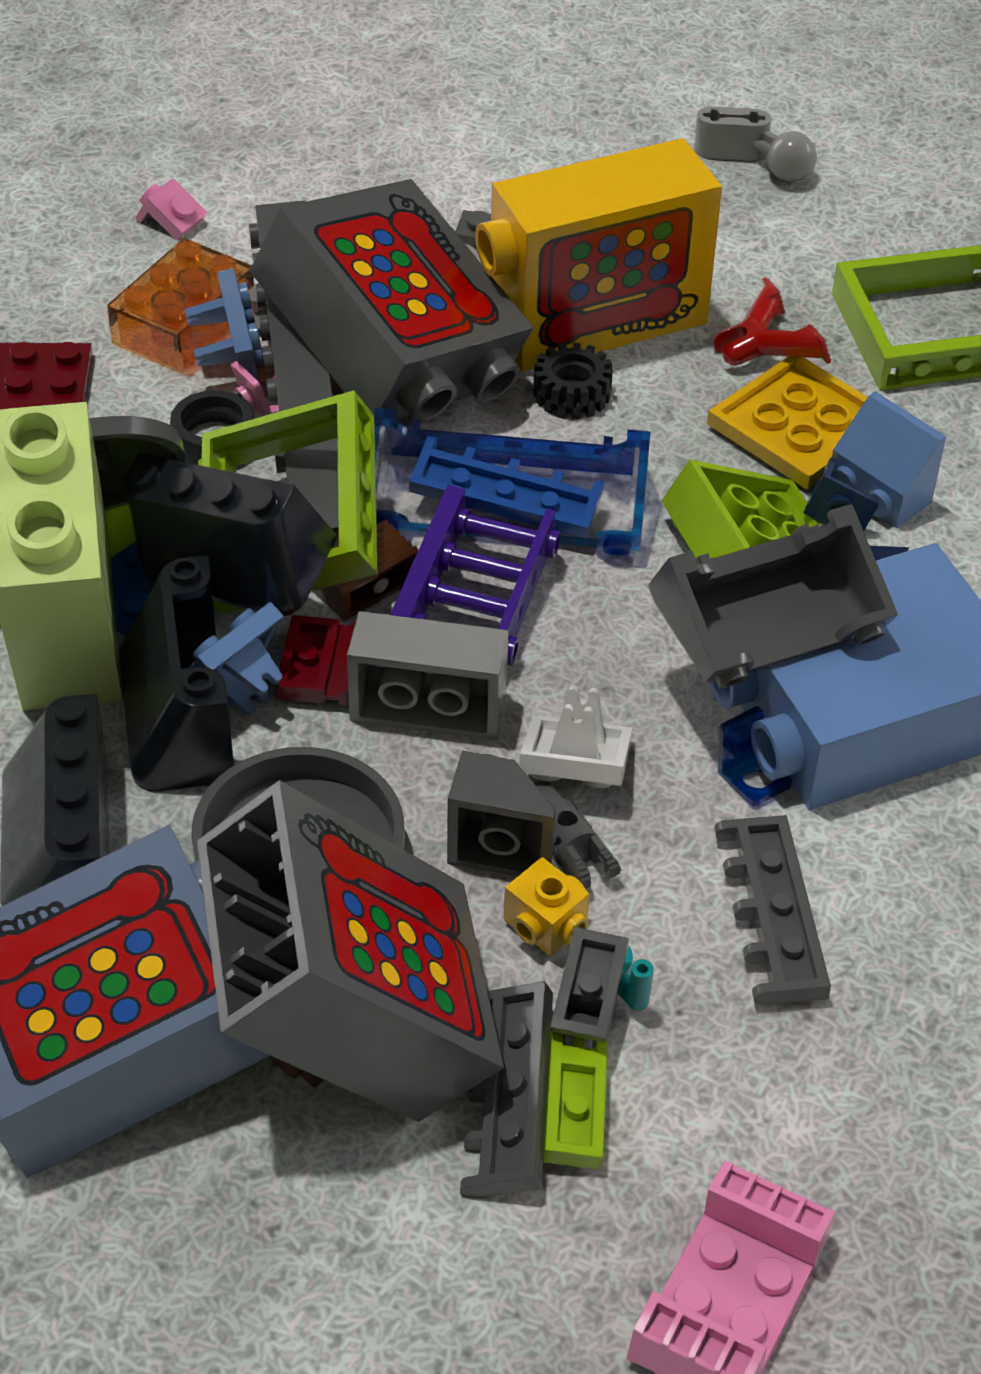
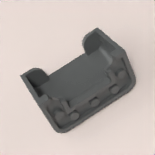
(775, 599)

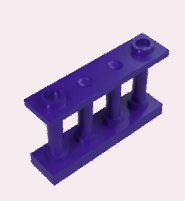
(440, 553)

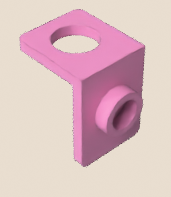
(252, 391)

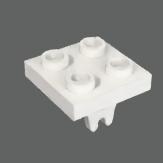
(577, 744)

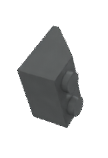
(497, 816)

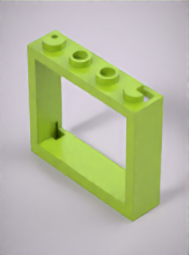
(914, 362)
(326, 419)

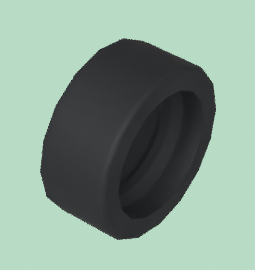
(205, 408)

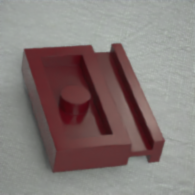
(315, 661)

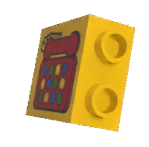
(605, 247)

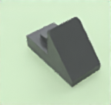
(590, 985)

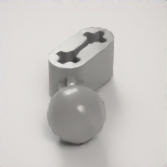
(746, 136)

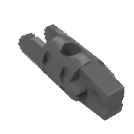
(576, 840)

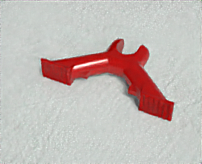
(752, 339)

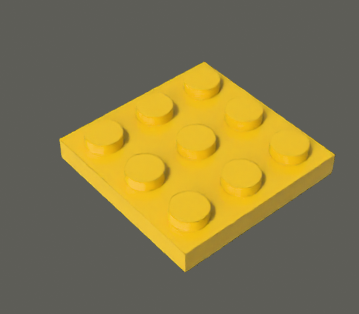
(789, 417)

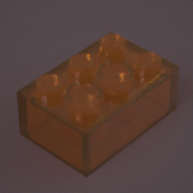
(151, 311)

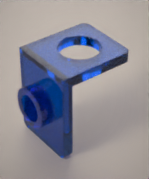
(738, 759)

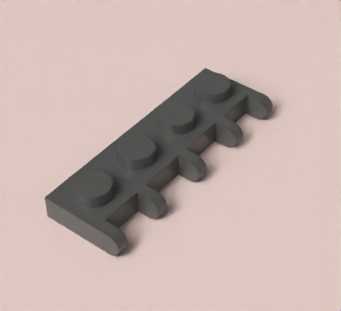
(779, 908)
(513, 1097)

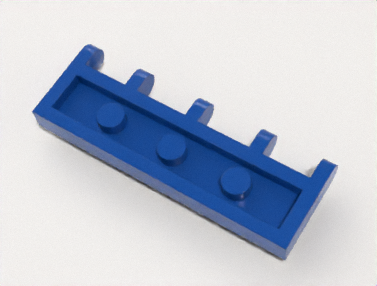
(506, 490)

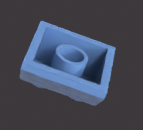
(890, 458)

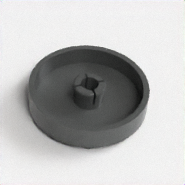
(321, 774)

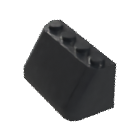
(256, 531)
(55, 798)

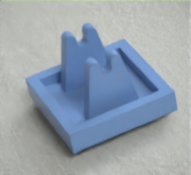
(235, 309)
(243, 657)

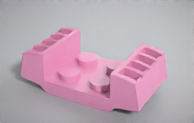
(733, 1280)

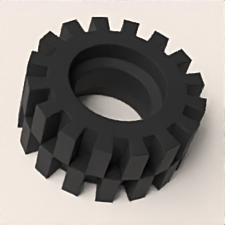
(577, 364)

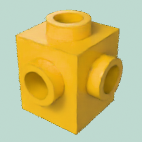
(546, 906)

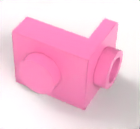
(171, 208)

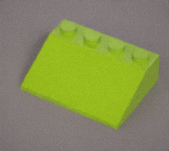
(732, 508)

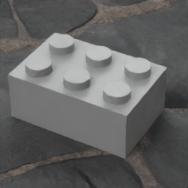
(427, 675)

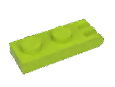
(575, 1103)

